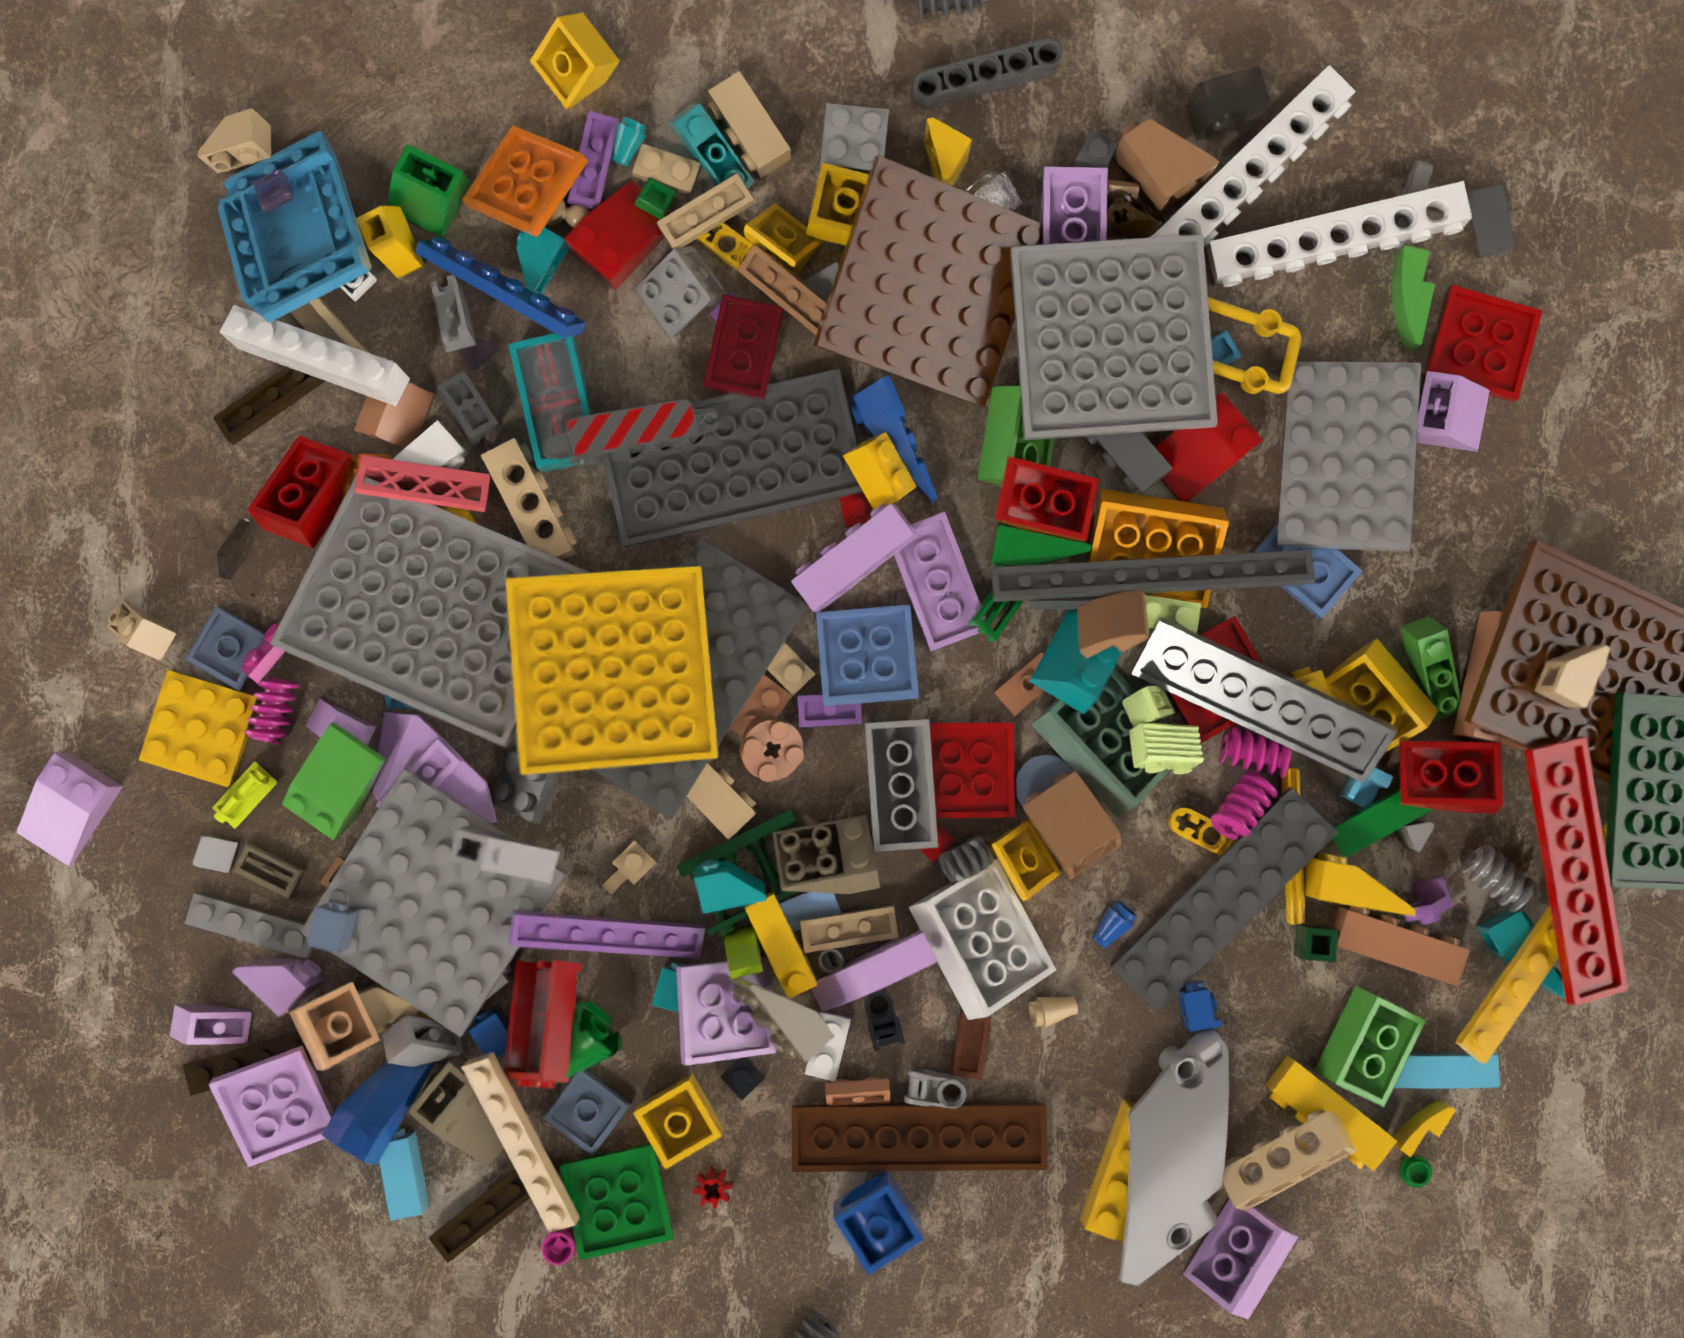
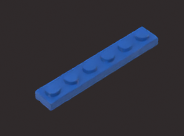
(504, 289)

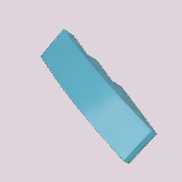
(1448, 1071)

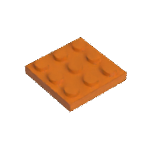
(525, 180)

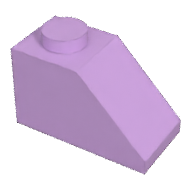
(326, 713)
(210, 1024)

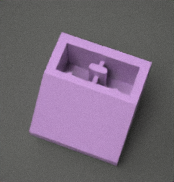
(1451, 412)

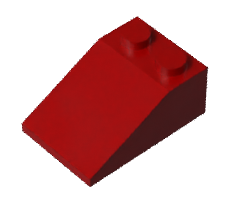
(616, 236)
(1206, 453)
(302, 492)
(1046, 500)
(1451, 776)

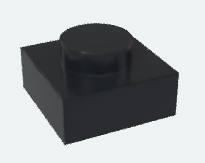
(743, 1077)

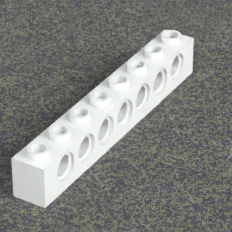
(1327, 90)
(1447, 200)

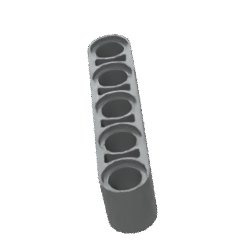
(997, 63)

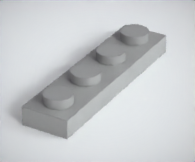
(248, 924)

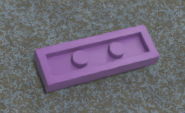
(597, 148)

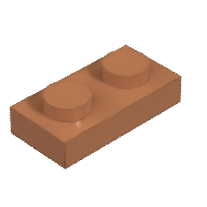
(865, 1092)

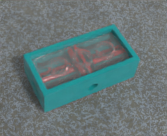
(550, 390)

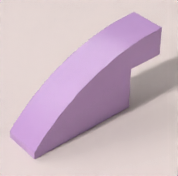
(874, 971)

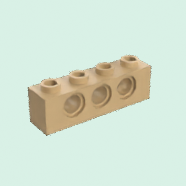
(501, 463)
(1332, 1146)

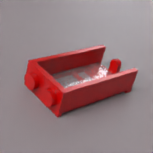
(541, 1023)

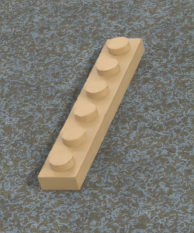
(521, 1142)

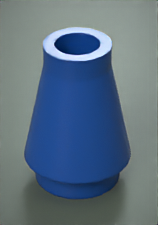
(1114, 924)

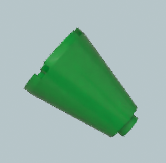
(591, 1038)

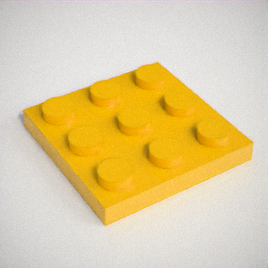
(199, 728)

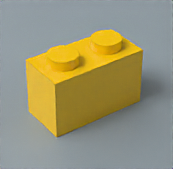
(879, 470)

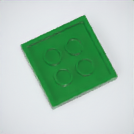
(617, 1201)

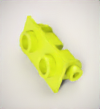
(244, 795)

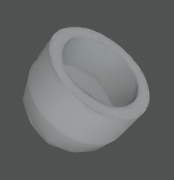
(826, 962)

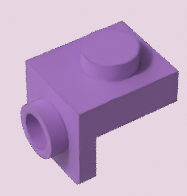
(1432, 898)

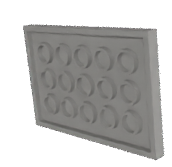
(1350, 456)

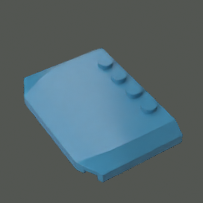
(301, 246)

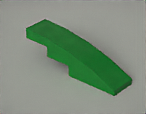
(1374, 823)

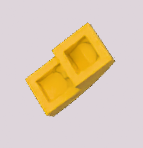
(1431, 1118)

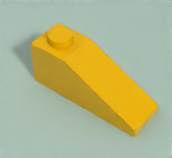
(781, 946)

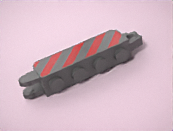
(631, 431)

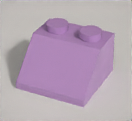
(281, 981)

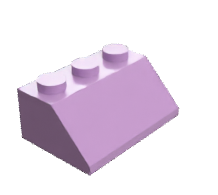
(1240, 1258)

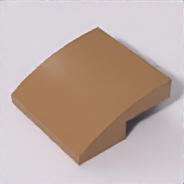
(1112, 620)

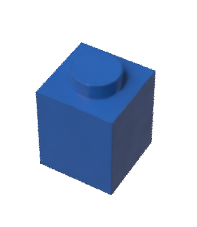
(491, 1032)

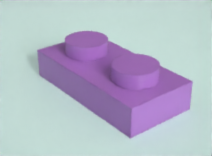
(814, 713)

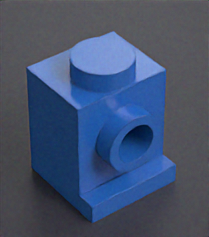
(1198, 1006)

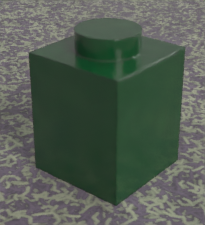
(1316, 943)

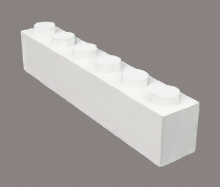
(315, 355)

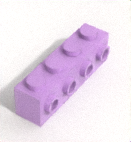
(854, 558)

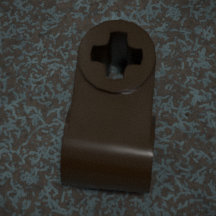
(1136, 219)

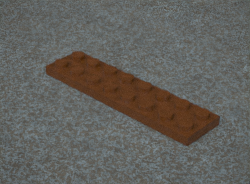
(919, 1137)

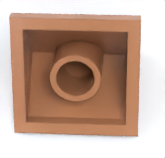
(399, 423)

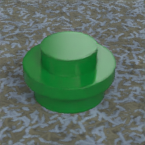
(1415, 1171)

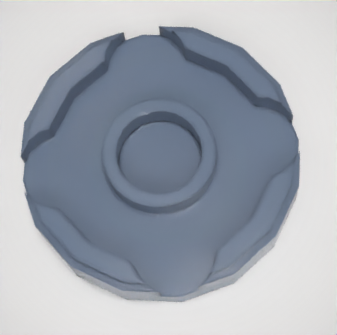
(1038, 775)

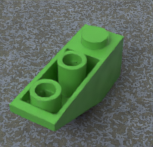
(1432, 663)

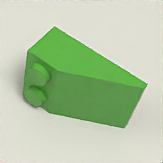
(334, 782)

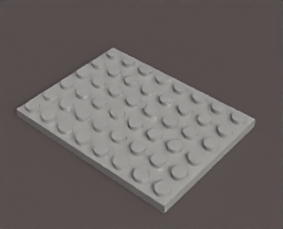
(415, 609)

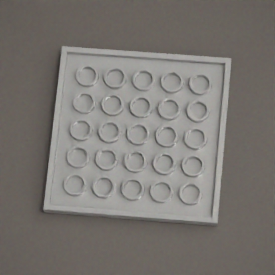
(1113, 337)
(425, 922)

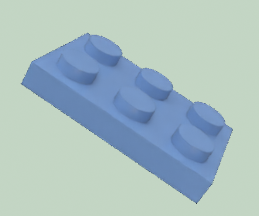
(1332, 575)

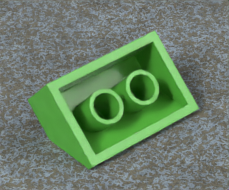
(1006, 437)
(1369, 1046)

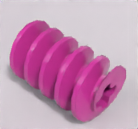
(271, 709)
(1254, 749)
(1243, 806)

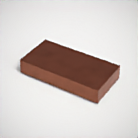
(970, 1047)

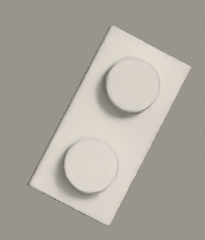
(827, 1060)

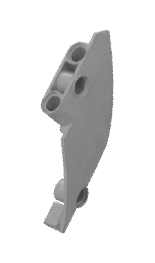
(1176, 1155)

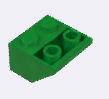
(427, 190)

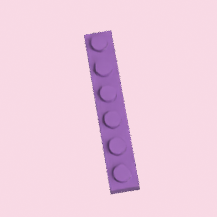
(606, 934)

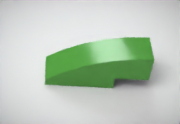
(1411, 295)

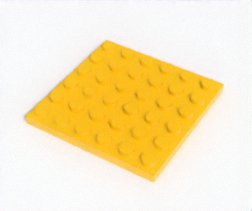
(611, 669)

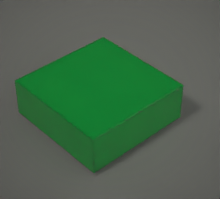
(655, 198)

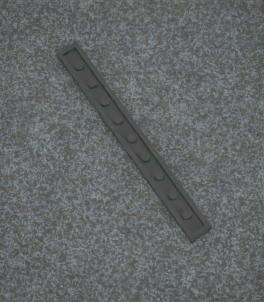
(1153, 575)

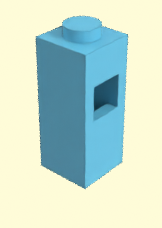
(403, 1176)

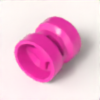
(559, 1251)

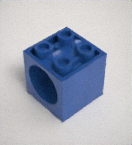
(877, 1221)

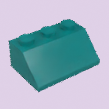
(1068, 672)

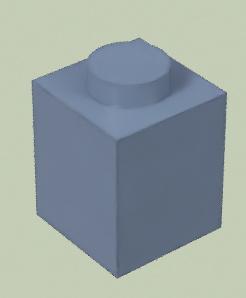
(332, 926)

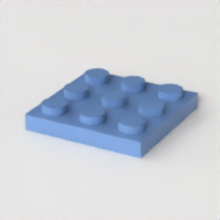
(867, 655)

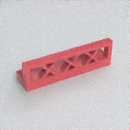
(426, 479)

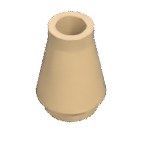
(1050, 1010)

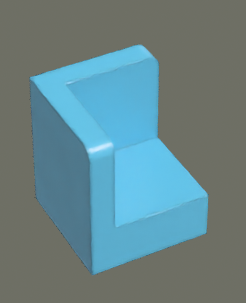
(1364, 793)

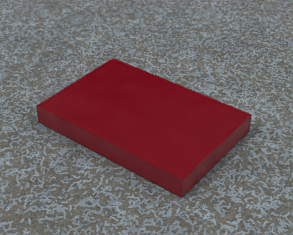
(743, 347)

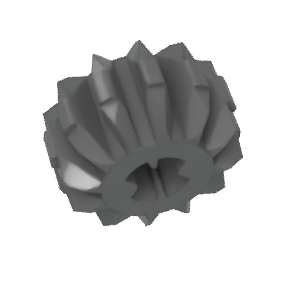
(966, 858)

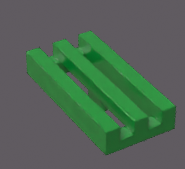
(984, 626)

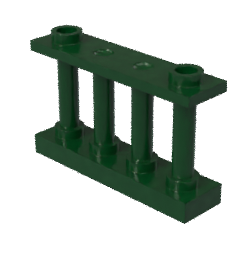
(753, 841)

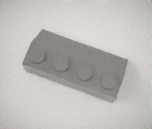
(901, 785)

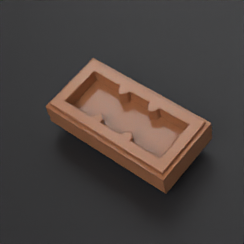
(1018, 691)

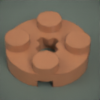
(770, 766)

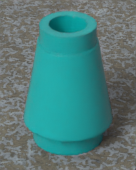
(627, 141)

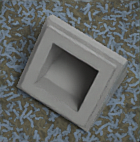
(1415, 834)

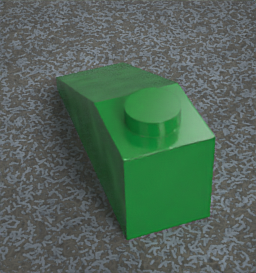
(1027, 548)

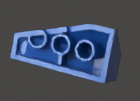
(882, 412)
(375, 1110)

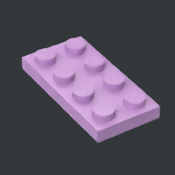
(938, 583)

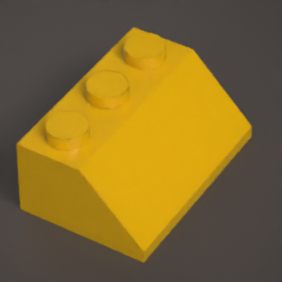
(1383, 689)

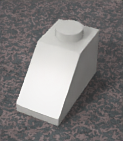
(435, 448)

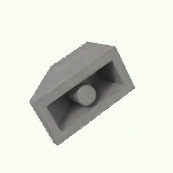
(419, 1042)

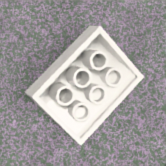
(983, 941)

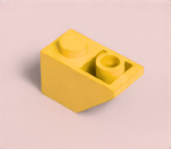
(390, 239)

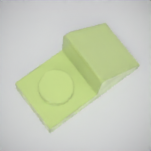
(1148, 705)

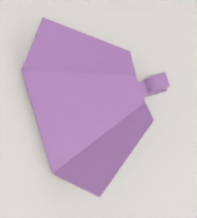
(415, 745)

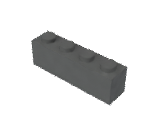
(1134, 457)

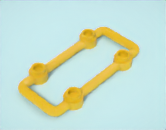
(1265, 325)

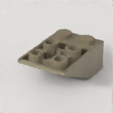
(827, 857)
(792, 1026)
(456, 1115)

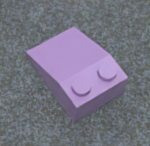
(1074, 205)
(66, 806)

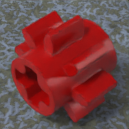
(717, 1194)

